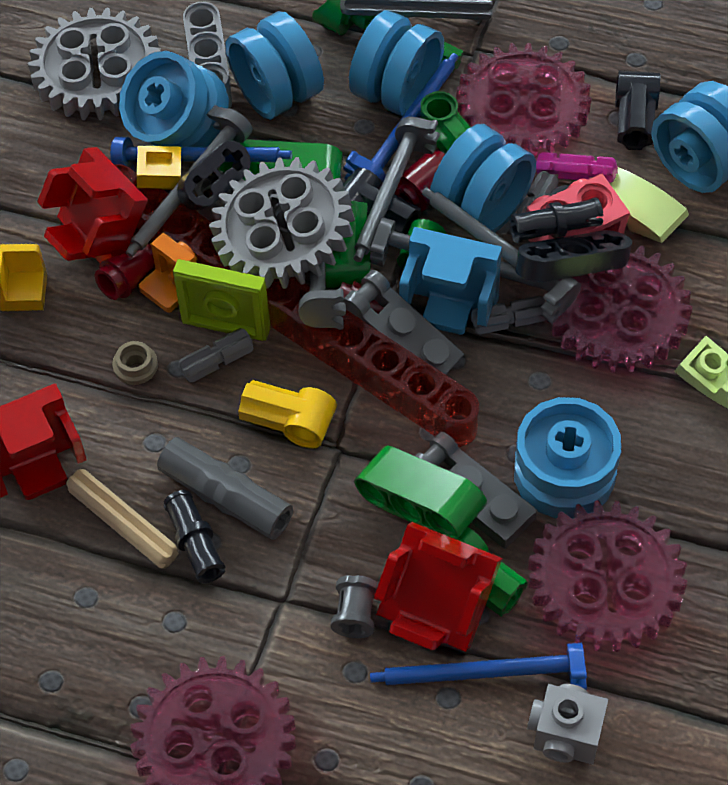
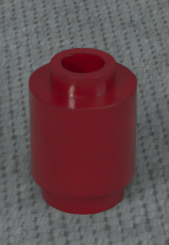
(419, 177)

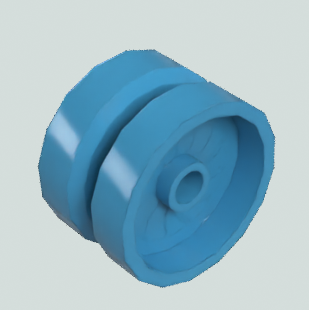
(394, 61)
(274, 65)
(169, 101)
(694, 137)
(485, 175)
(566, 456)

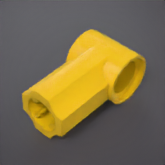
(299, 415)

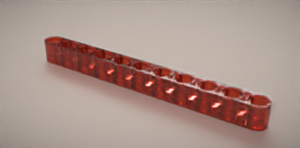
(357, 363)

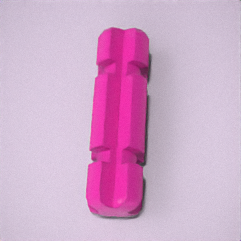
(577, 166)

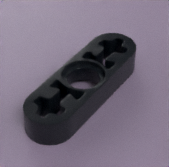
(573, 256)

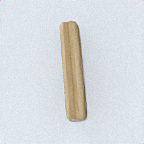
(122, 518)

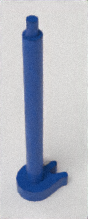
(391, 144)
(126, 153)
(572, 663)

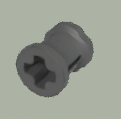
(354, 607)

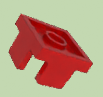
(96, 208)
(30, 439)
(435, 588)

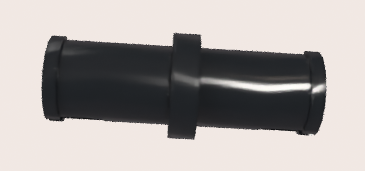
(556, 220)
(194, 536)

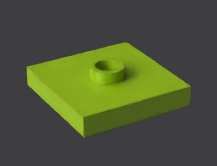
(222, 299)

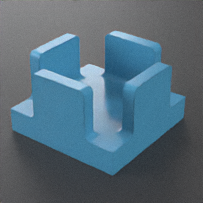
(454, 276)

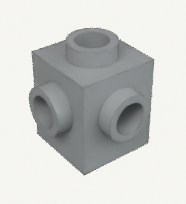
(568, 723)

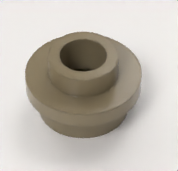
(132, 353)

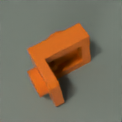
(160, 284)

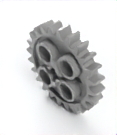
(64, 61)
(320, 208)

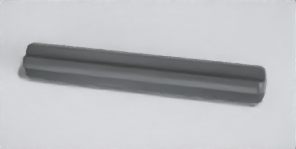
(421, 8)

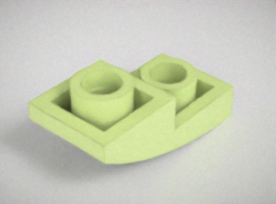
(650, 208)
(707, 370)

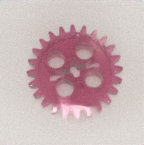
(526, 97)
(621, 306)
(651, 572)
(232, 697)

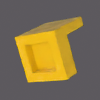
(158, 167)
(22, 277)

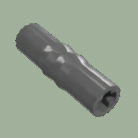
(225, 488)

